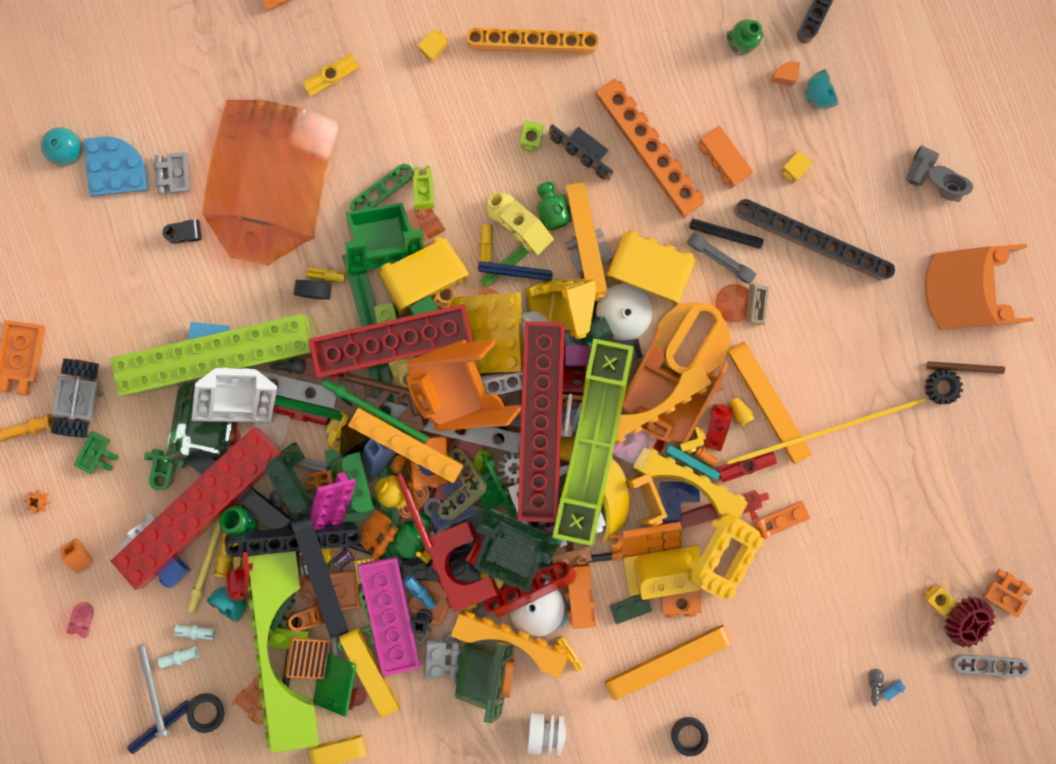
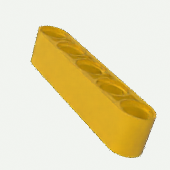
(369, 672)

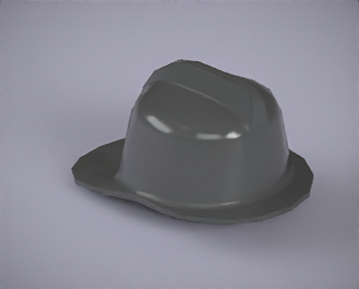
(950, 184)

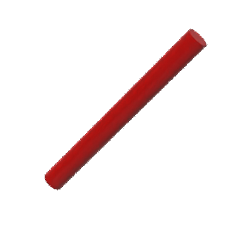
(414, 511)

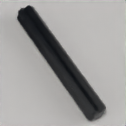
(726, 233)

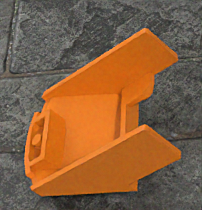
(963, 288)
(654, 384)
(451, 390)

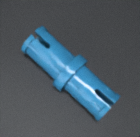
(419, 592)

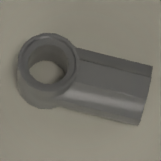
(923, 161)

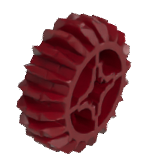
(969, 622)

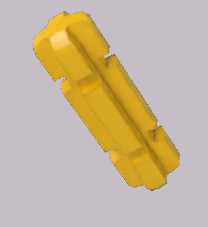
(572, 656)

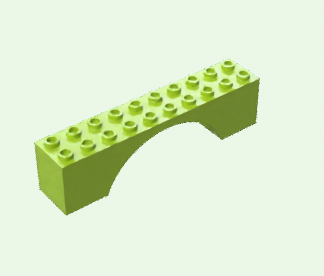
(195, 358)
(594, 442)
(287, 714)

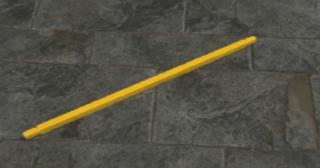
(825, 431)

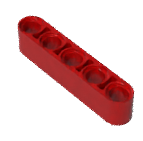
(539, 590)

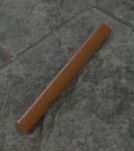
(965, 367)

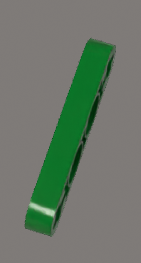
(379, 186)

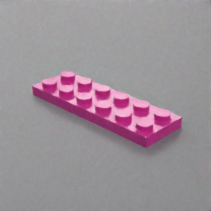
(389, 616)

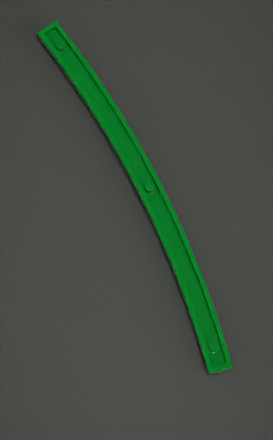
(365, 306)

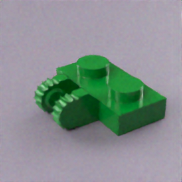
(92, 452)

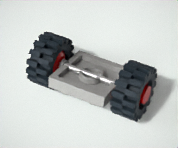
(75, 398)

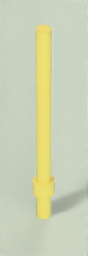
(197, 591)

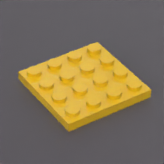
(496, 319)

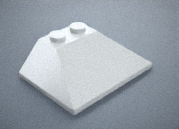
(234, 396)

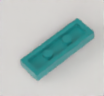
(691, 462)

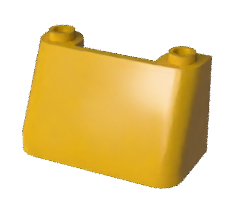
(423, 274)
(565, 302)

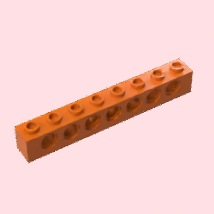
(638, 143)

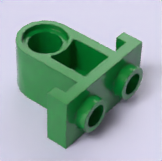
(162, 468)

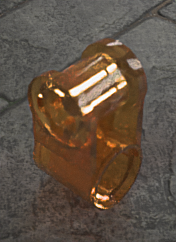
(430, 223)

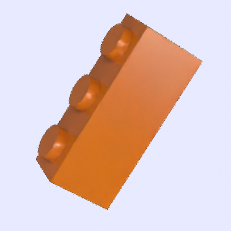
(725, 157)

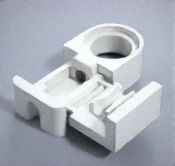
(140, 527)

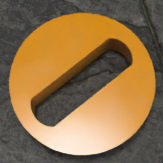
(676, 325)

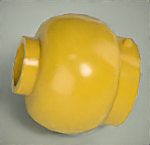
(389, 492)

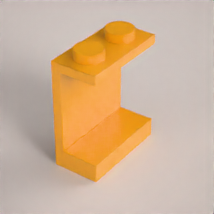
(651, 498)

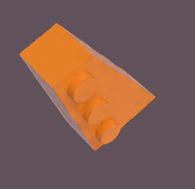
(580, 598)

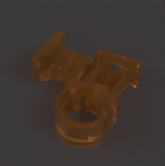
(248, 701)

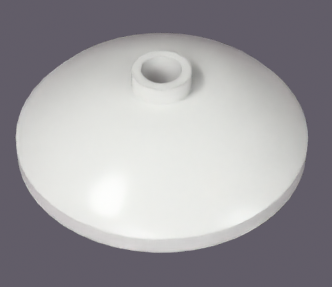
(614, 305)
(546, 617)

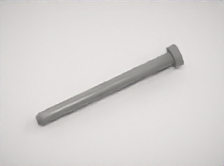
(152, 692)

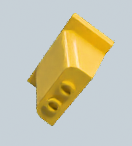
(661, 572)

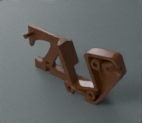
(410, 416)

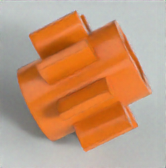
(32, 499)

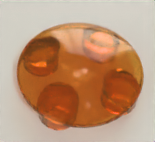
(733, 302)

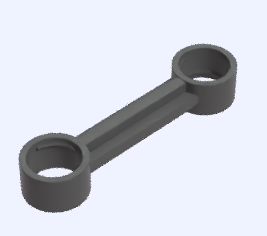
(702, 245)

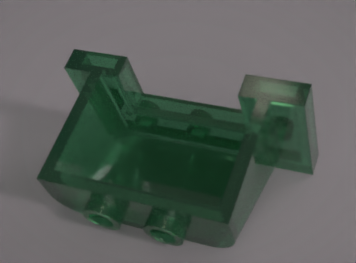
(194, 437)
(287, 482)
(513, 550)
(482, 676)

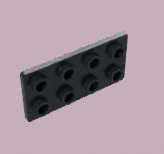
(585, 148)

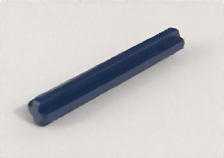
(516, 271)
(168, 720)

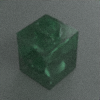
(599, 330)

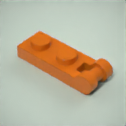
(782, 519)

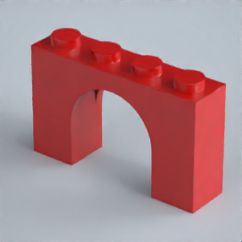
(458, 593)

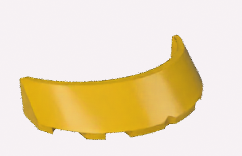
(616, 493)

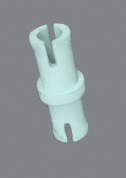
(195, 632)
(178, 657)

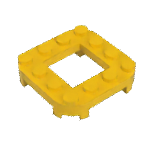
(702, 572)

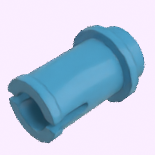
(893, 690)

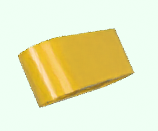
(338, 751)

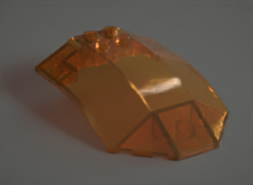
(267, 178)

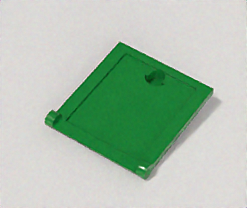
(335, 685)

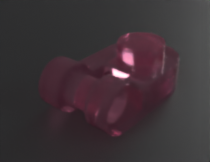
(81, 613)

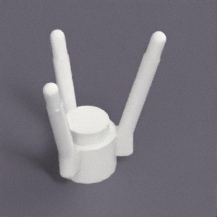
(567, 426)

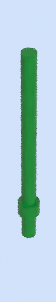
(342, 393)

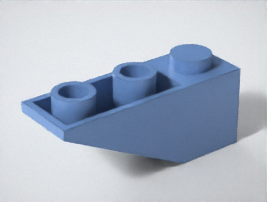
(375, 458)

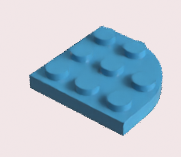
(113, 167)

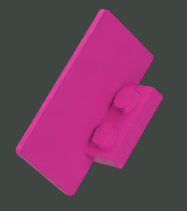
(332, 502)

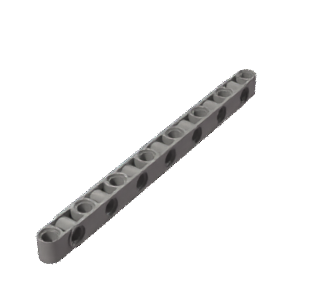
(298, 390)

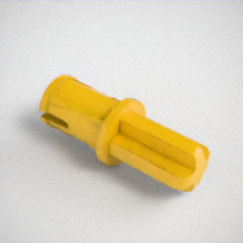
(486, 242)
(326, 274)

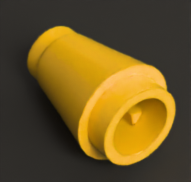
(741, 412)

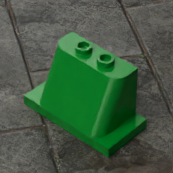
(380, 237)
(361, 503)

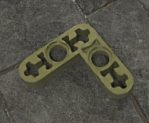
(468, 488)

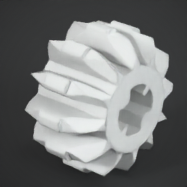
(508, 464)

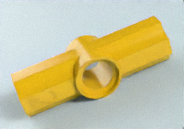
(319, 81)

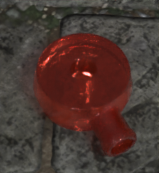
(236, 433)
(357, 701)

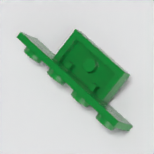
(494, 492)

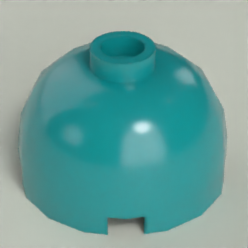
(821, 91)
(61, 146)
(231, 609)

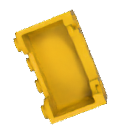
(651, 267)

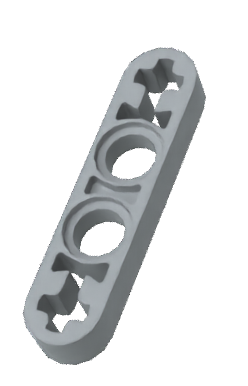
(990, 668)

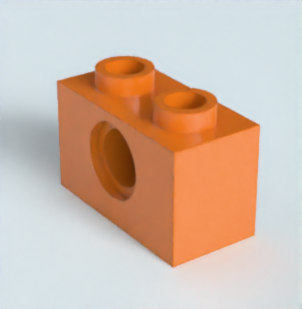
(690, 609)

